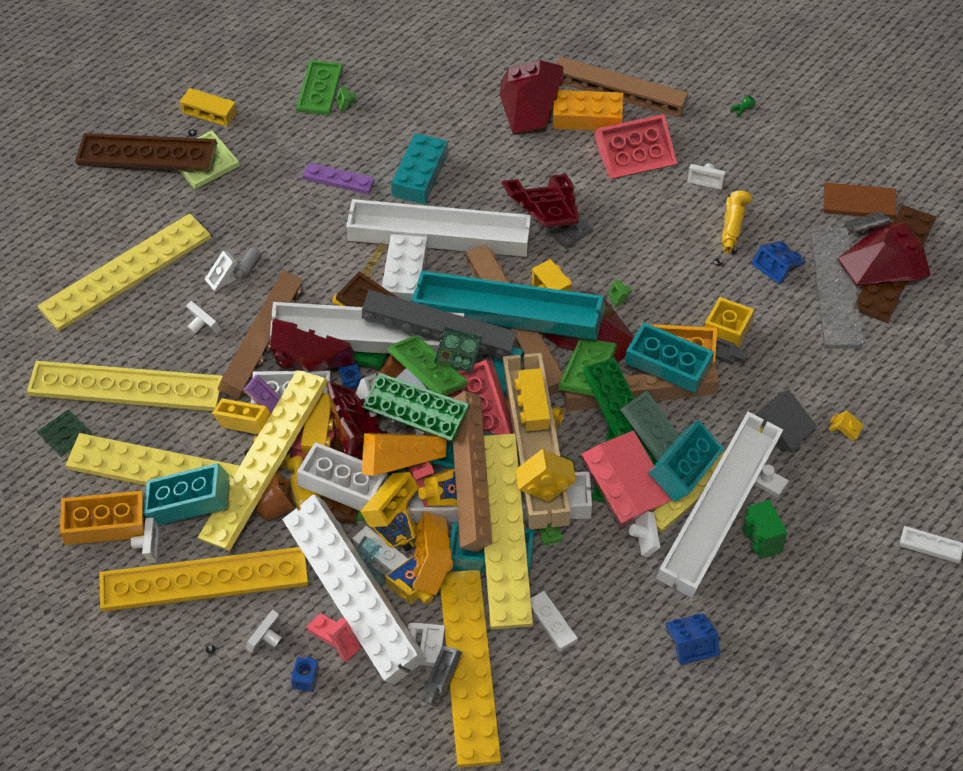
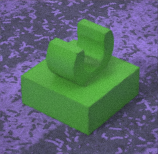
(345, 98)
(619, 292)
(550, 535)

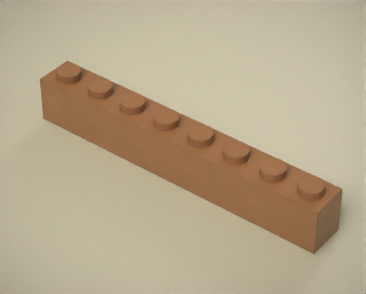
(634, 90)
(258, 337)
(657, 388)
(472, 478)

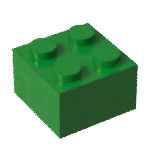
(764, 529)

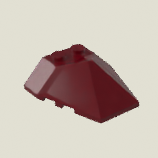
(529, 94)
(549, 204)
(886, 256)
(611, 330)
(307, 351)
(350, 419)

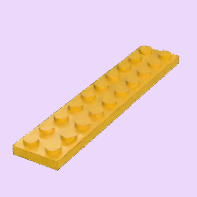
(202, 579)
(472, 681)

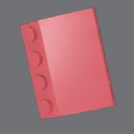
(635, 146)
(494, 408)
(623, 478)

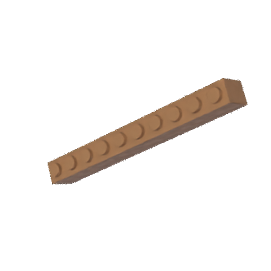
(484, 266)

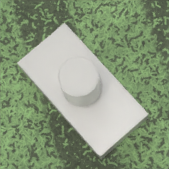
(706, 176)
(201, 319)
(771, 481)
(646, 532)
(148, 541)
(265, 633)

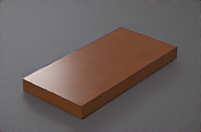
(858, 200)

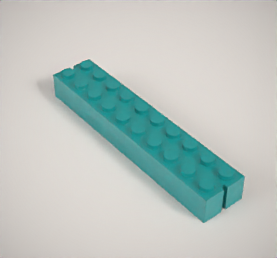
(513, 304)

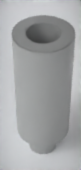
(247, 263)

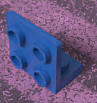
(776, 260)
(694, 638)

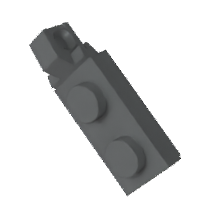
(729, 352)
(442, 675)

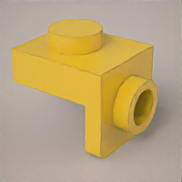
(847, 424)

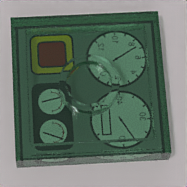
(458, 349)
(63, 432)

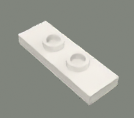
(931, 544)
(387, 557)
(552, 621)

